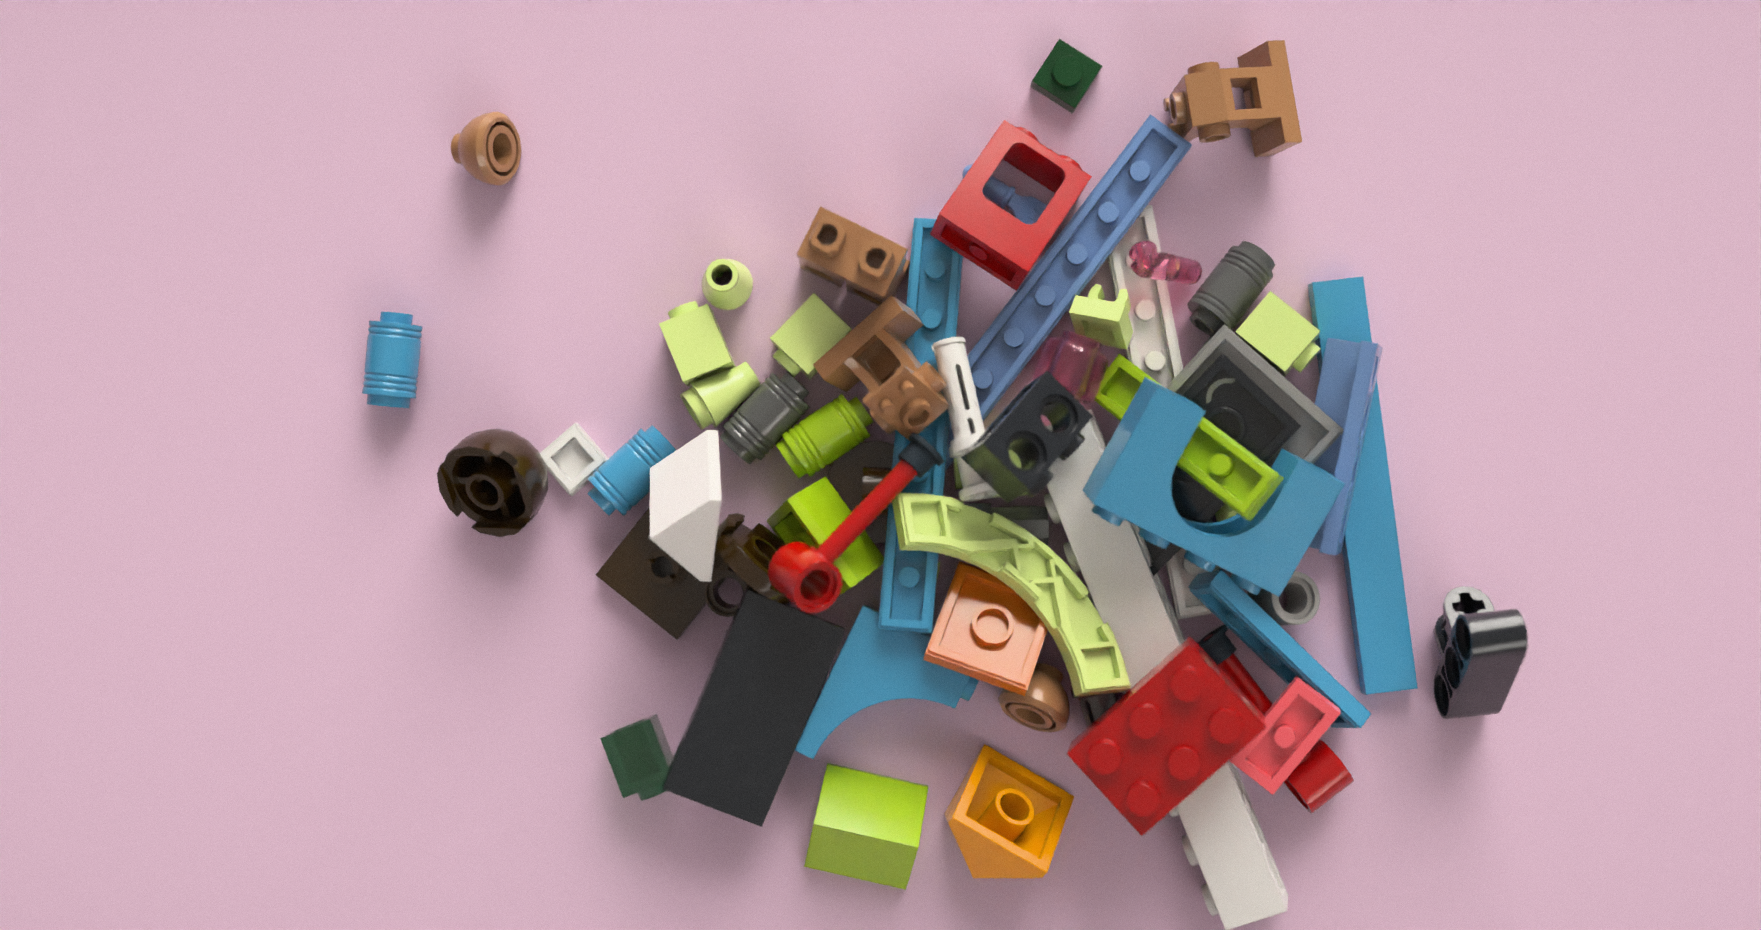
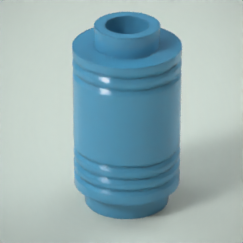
(392, 360)
(626, 474)

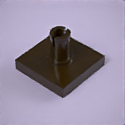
(655, 580)

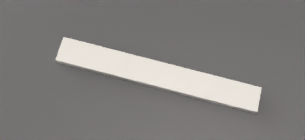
(1157, 353)

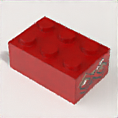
(1166, 736)

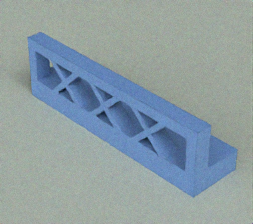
(1346, 397)

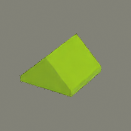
(812, 517)
(867, 826)

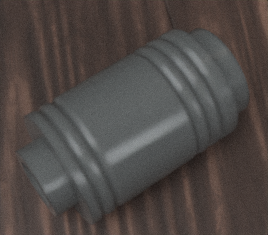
(1231, 288)
(765, 417)

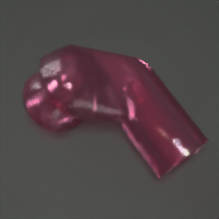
(1163, 265)

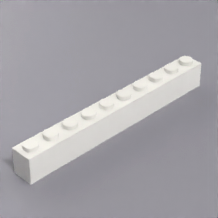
(1116, 567)

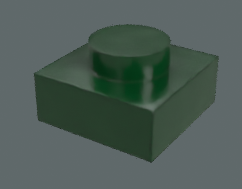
(1065, 76)

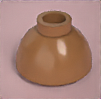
(488, 148)
(1044, 704)

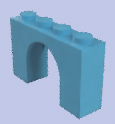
(1135, 486)

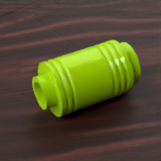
(825, 435)

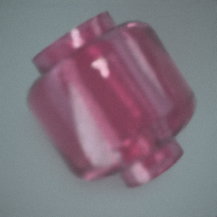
(1075, 364)

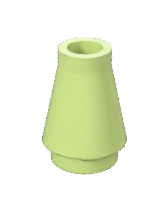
(729, 295)
(718, 395)

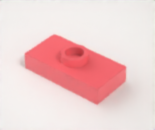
(1291, 731)

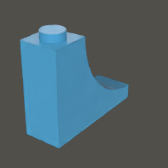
(877, 669)

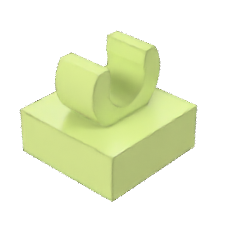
(1102, 319)

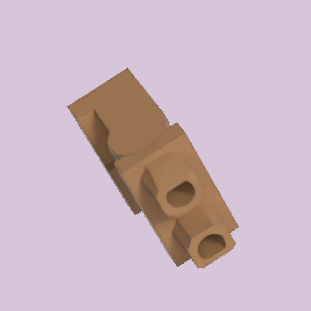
(850, 253)

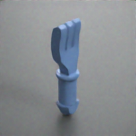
(1023, 207)

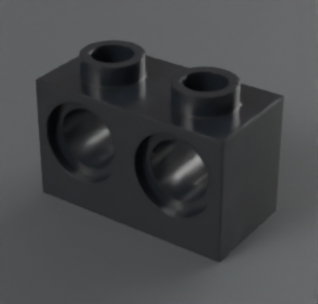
(1023, 432)

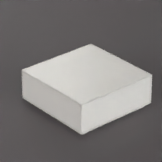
(573, 458)

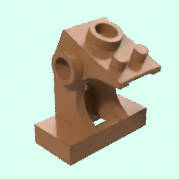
(1205, 104)
(901, 390)

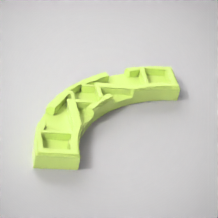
(1029, 569)

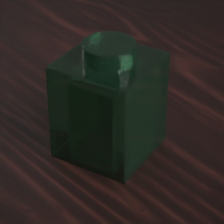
(639, 757)

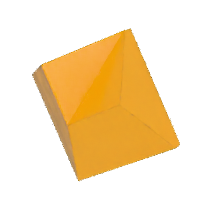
(1006, 818)

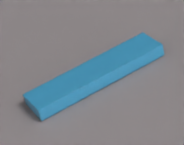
(1273, 643)

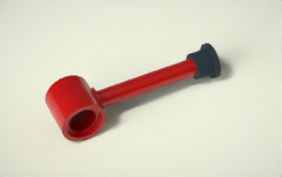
(808, 573)
(1321, 771)

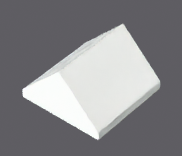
(687, 504)

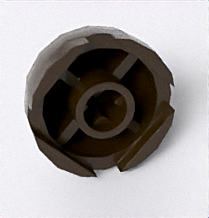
(494, 481)

